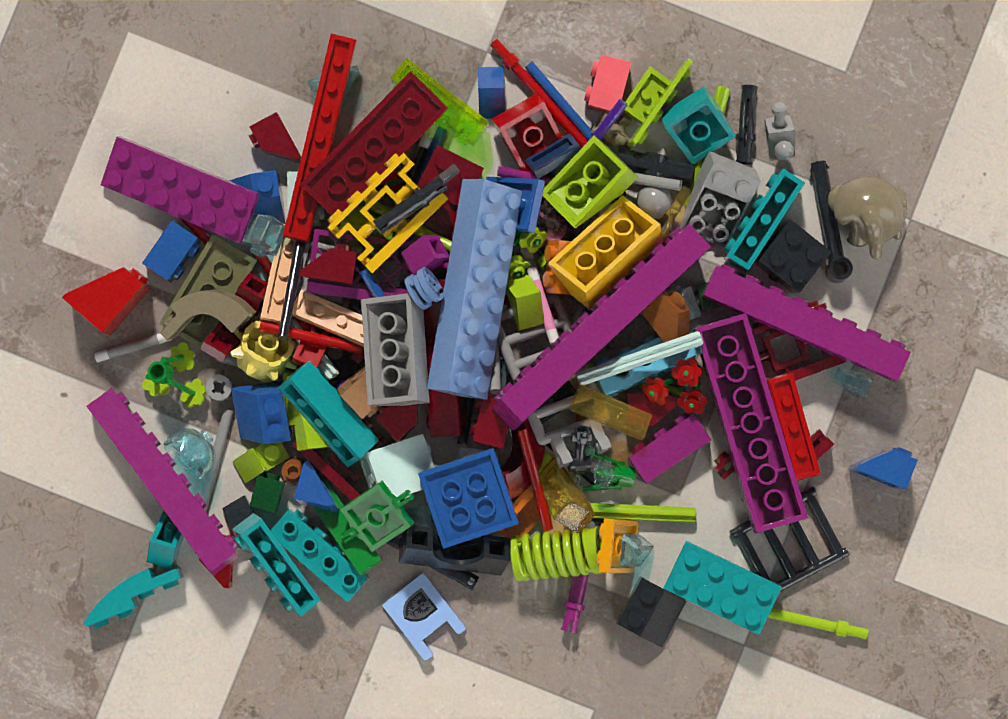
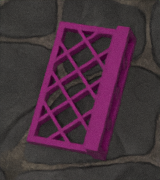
(353, 290)

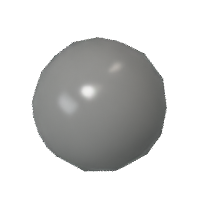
(654, 201)

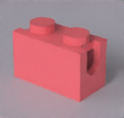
(608, 84)

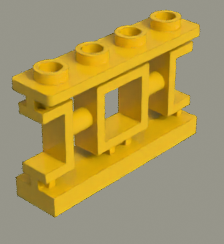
(371, 196)

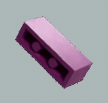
(668, 447)

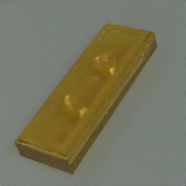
(610, 412)

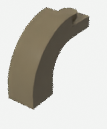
(223, 305)

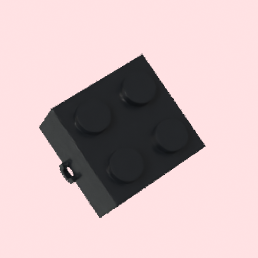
(792, 256)

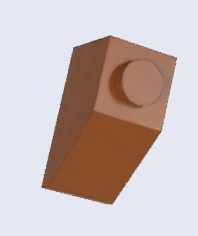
(668, 315)

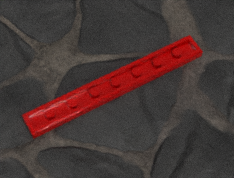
(320, 133)

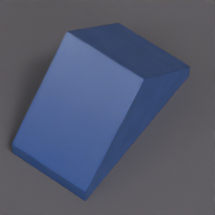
(491, 91)
(312, 490)

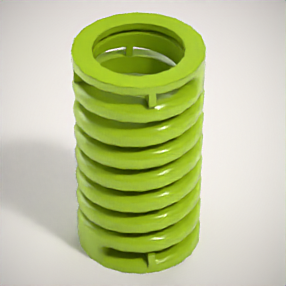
(530, 552)

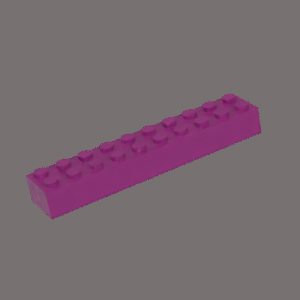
(596, 330)

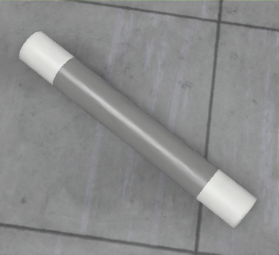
(129, 347)

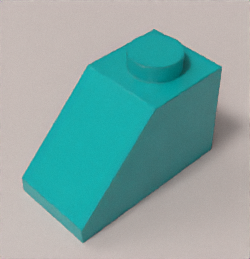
(164, 543)

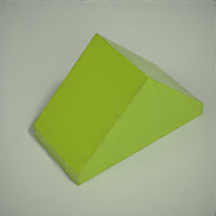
(525, 302)

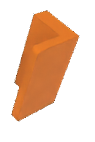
(527, 515)

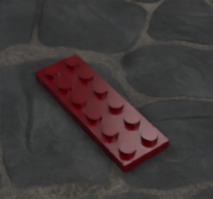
(385, 131)

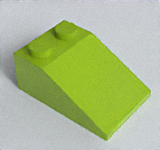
(588, 183)

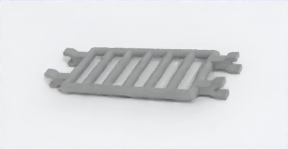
(514, 366)

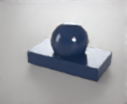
(554, 157)

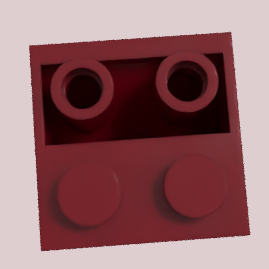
(398, 419)
(490, 427)

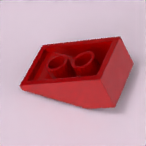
(527, 130)

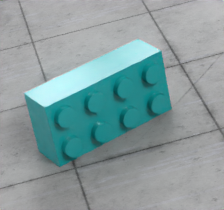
(722, 587)

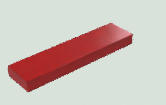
(794, 426)

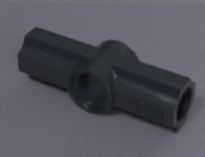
(656, 165)

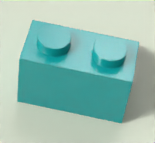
(698, 125)

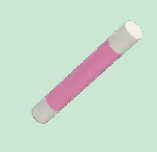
(548, 319)

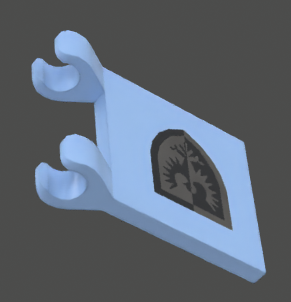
(420, 611)

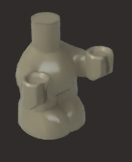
(616, 134)

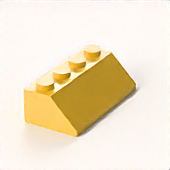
(606, 251)

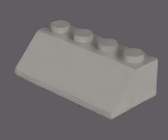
(394, 351)

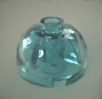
(192, 451)

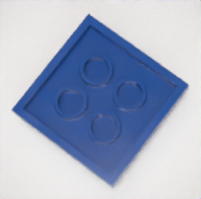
(468, 498)

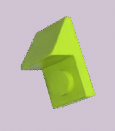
(260, 460)

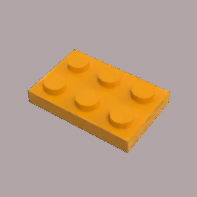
(611, 534)

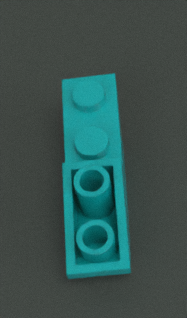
(122, 598)

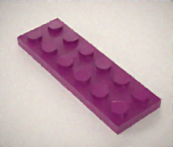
(179, 189)

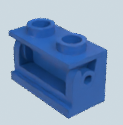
(172, 252)

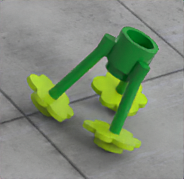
(161, 376)

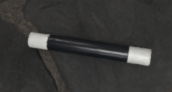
(418, 158)

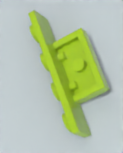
(649, 96)

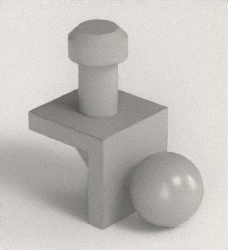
(780, 132)

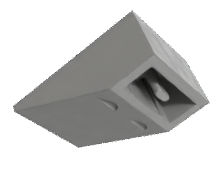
(720, 198)

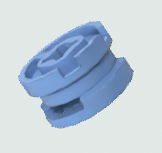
(424, 288)

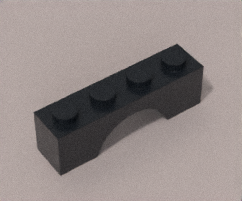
(482, 555)

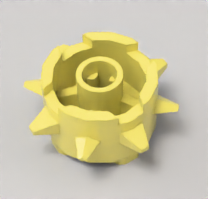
(263, 354)

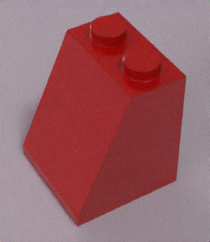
(109, 298)

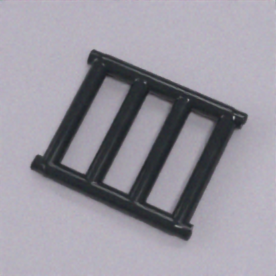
(815, 564)

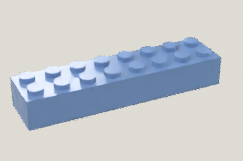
(474, 289)

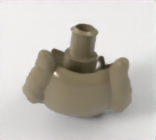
(872, 210)

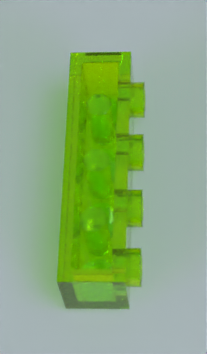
(459, 117)

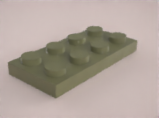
(216, 268)

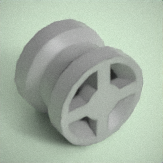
(222, 391)

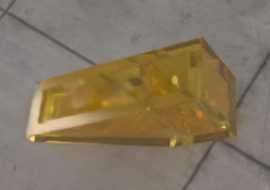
(565, 498)

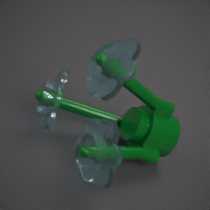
(619, 475)

